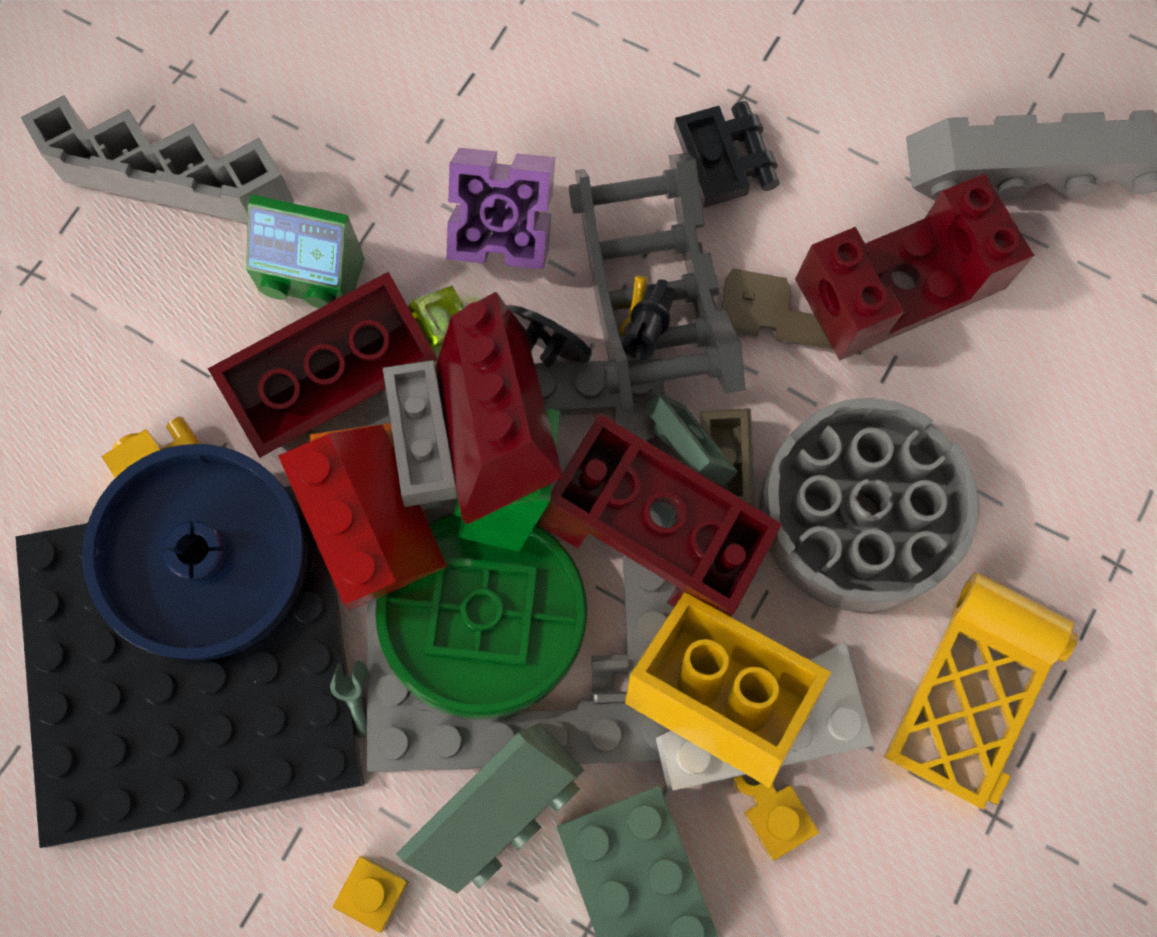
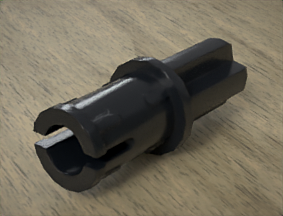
(649, 320)

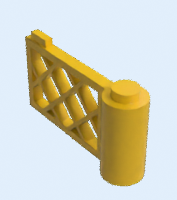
(1019, 632)

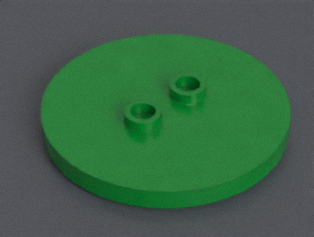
(487, 627)

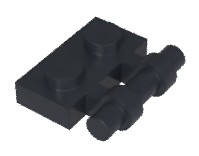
(719, 167)

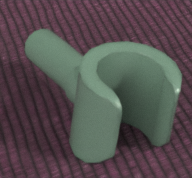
(350, 690)

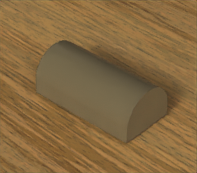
(733, 435)

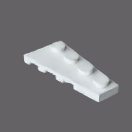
(832, 728)

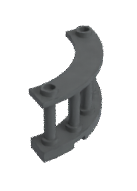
(711, 327)

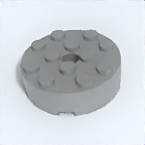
(910, 473)

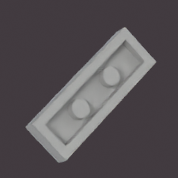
(419, 435)

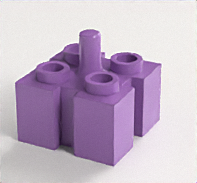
(500, 207)

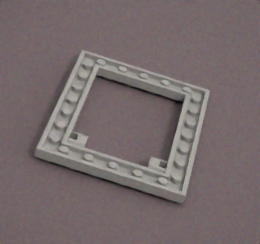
(416, 737)

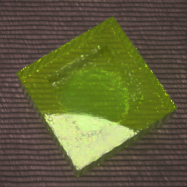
(434, 313)

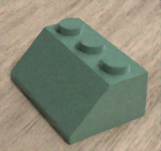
(494, 810)

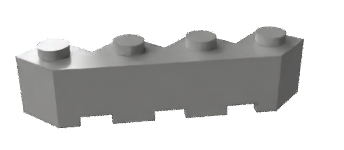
(1025, 154)
(170, 172)

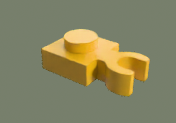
(776, 818)

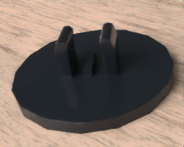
(551, 337)

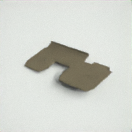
(769, 309)

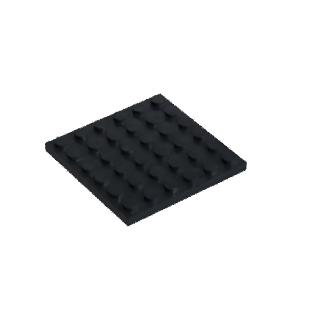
(170, 740)

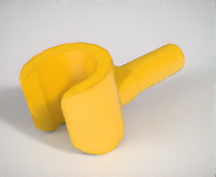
(638, 294)

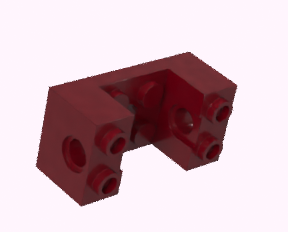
(954, 255)
(610, 494)

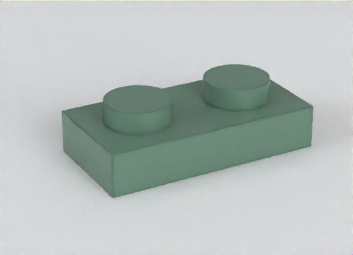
(682, 431)

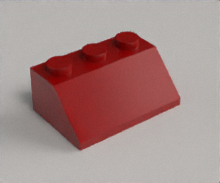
(358, 514)

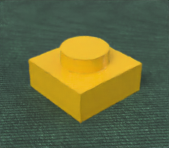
(370, 894)

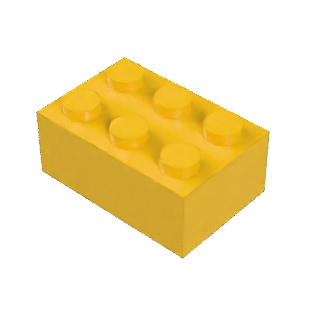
(726, 688)

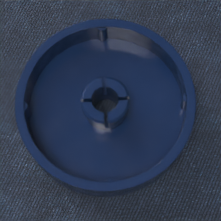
(141, 541)

